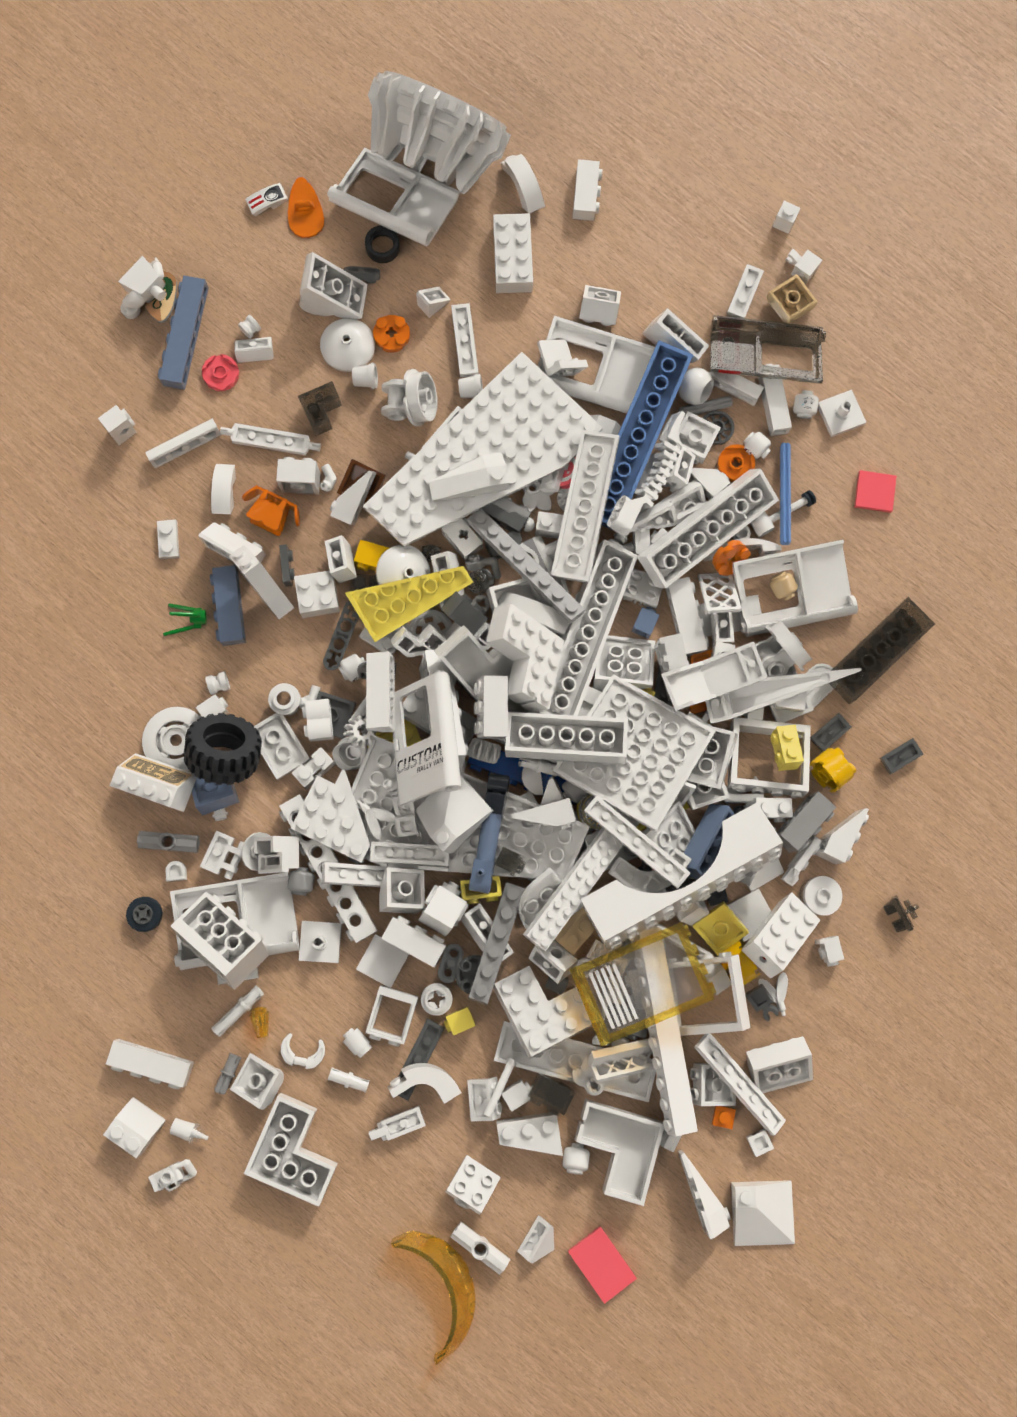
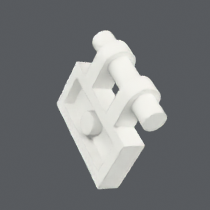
(217, 853)

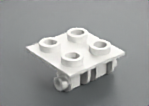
(642, 589)

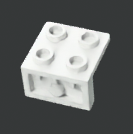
(558, 359)

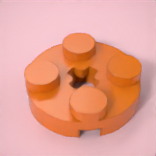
(394, 323)
(727, 457)
(735, 550)

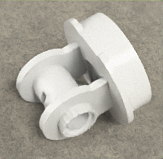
(411, 398)
(781, 651)

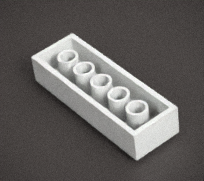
(429, 664)
(567, 737)

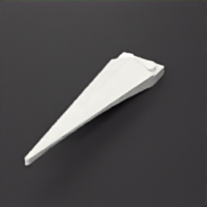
(768, 692)

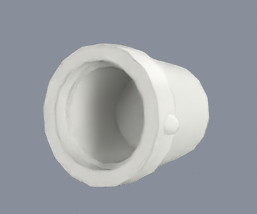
(365, 376)
(470, 386)

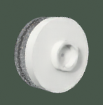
(821, 895)

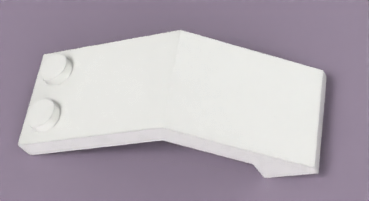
(714, 676)

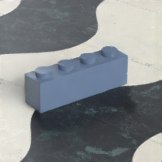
(228, 605)
(706, 840)

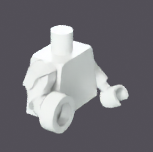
(143, 284)

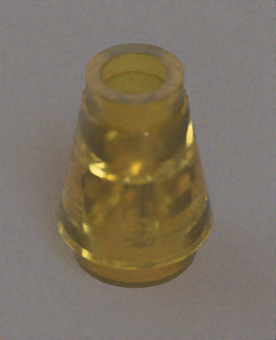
(260, 1021)

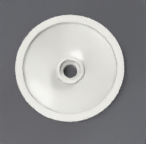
(348, 354)
(396, 561)

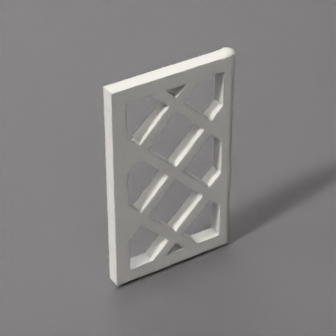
(722, 607)

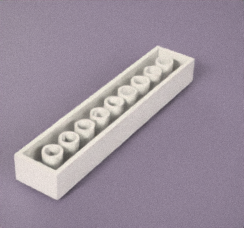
(589, 632)

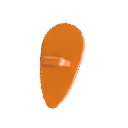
(304, 210)

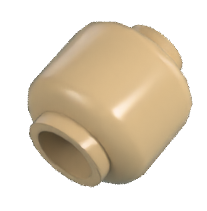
(783, 585)

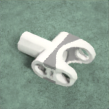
(540, 552)

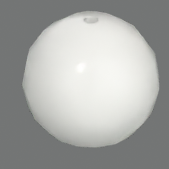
(696, 386)

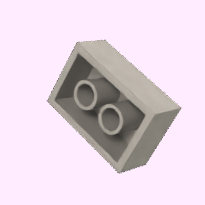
(806, 822)

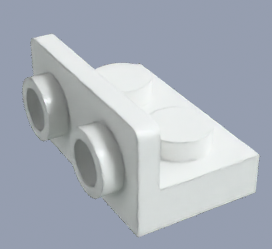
(479, 1096)

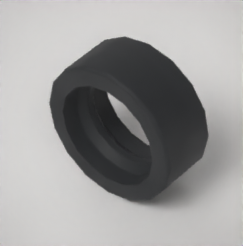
(388, 256)

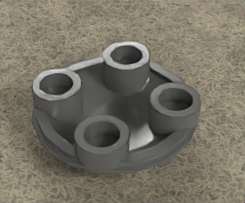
(467, 971)

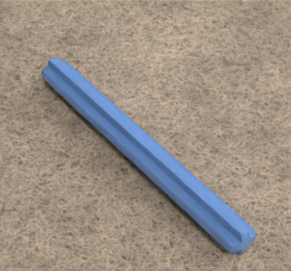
(785, 494)

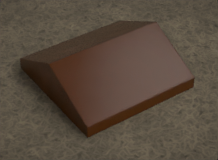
(355, 472)

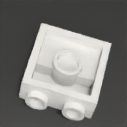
(697, 435)
(709, 1087)

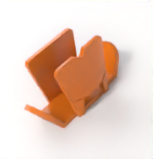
(270, 510)

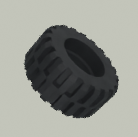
(220, 765)

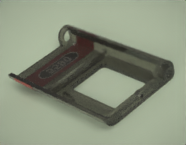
(739, 341)

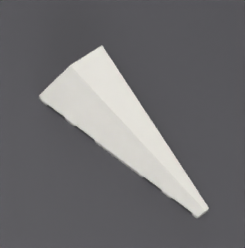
(672, 509)

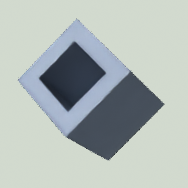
(645, 622)

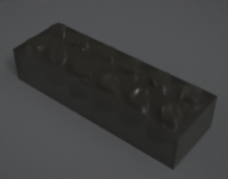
(881, 649)

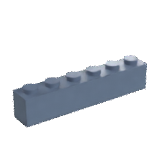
(183, 332)

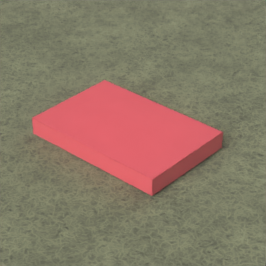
(602, 1264)

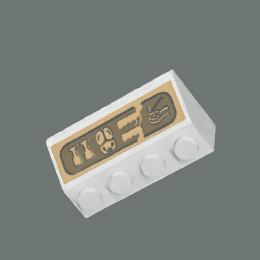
(154, 781)

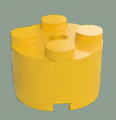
(832, 769)
(747, 965)

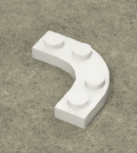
(644, 880)

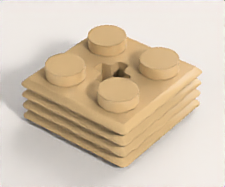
(789, 290)

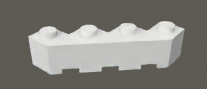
(431, 639)

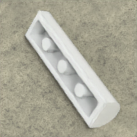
(183, 443)

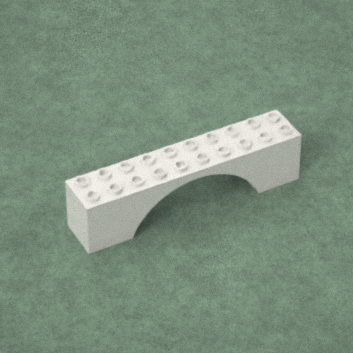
(623, 912)

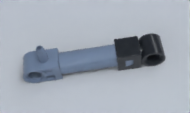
(484, 862)

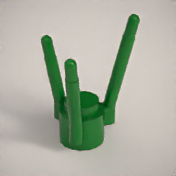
(197, 616)

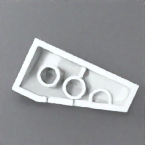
(710, 1211)

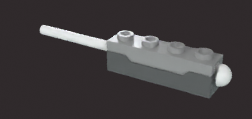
(505, 512)

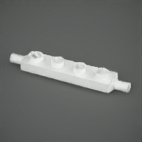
(270, 439)

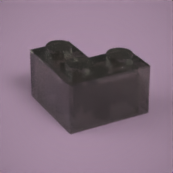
(316, 404)
(551, 1093)

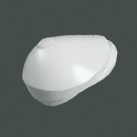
(347, 756)

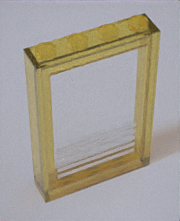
(642, 983)

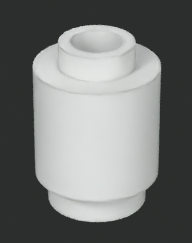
(356, 1042)

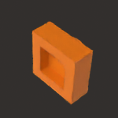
(723, 1117)

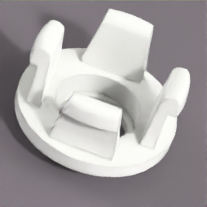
(292, 706)

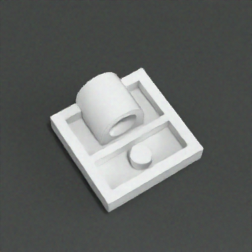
(472, 1185)

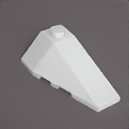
(476, 477)

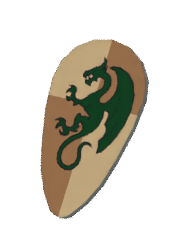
(162, 309)

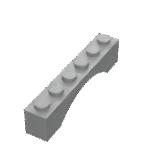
(496, 944)

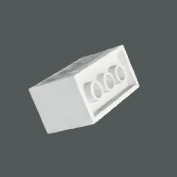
(221, 939)

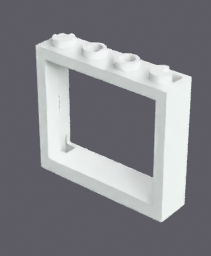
(761, 787)
(739, 1000)

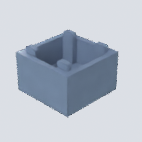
(213, 797)

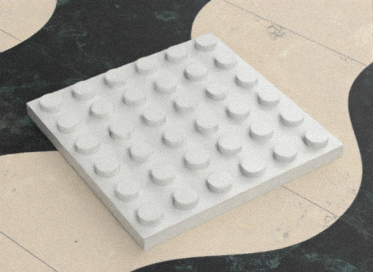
(659, 757)

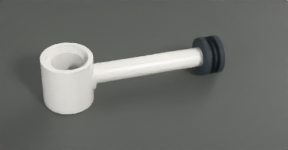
(764, 524)

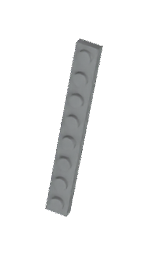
(526, 566)

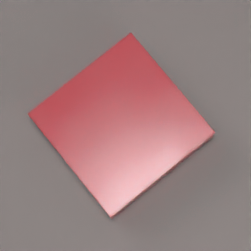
(875, 491)

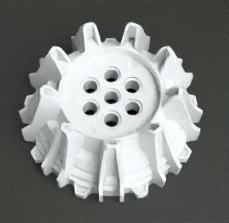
(433, 128)

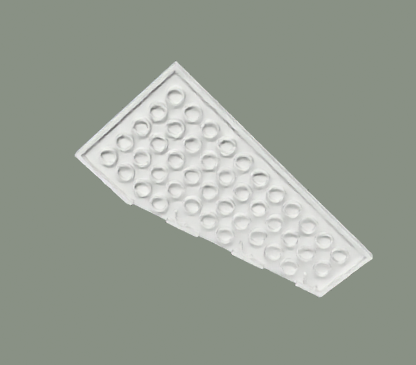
(514, 415)
(539, 843)

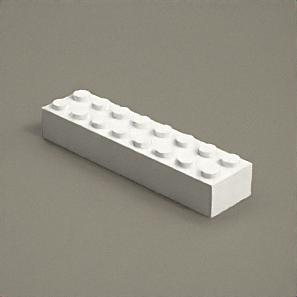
(707, 528)

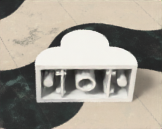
(330, 290)

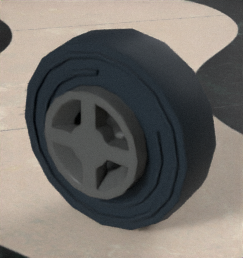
(137, 914)

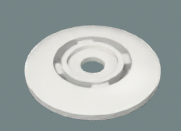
(157, 737)

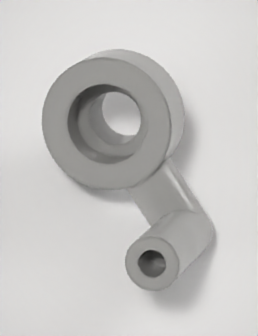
(477, 562)

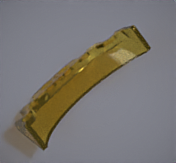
(456, 1277)

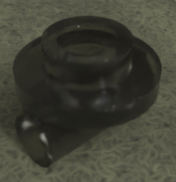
(430, 550)

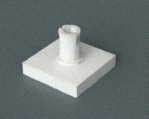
(841, 413)
(320, 941)

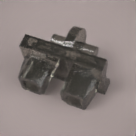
(904, 922)

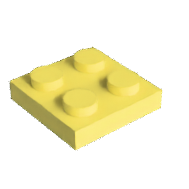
(720, 928)

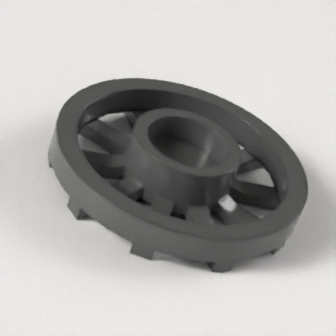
(720, 423)

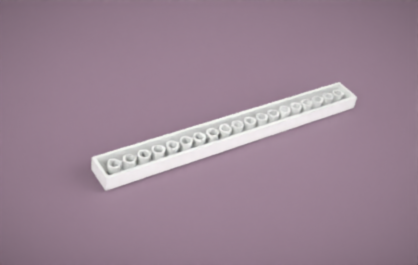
(574, 888)

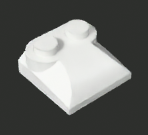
(258, 1082)

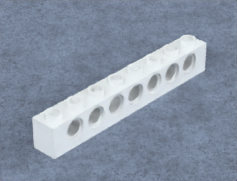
(367, 926)

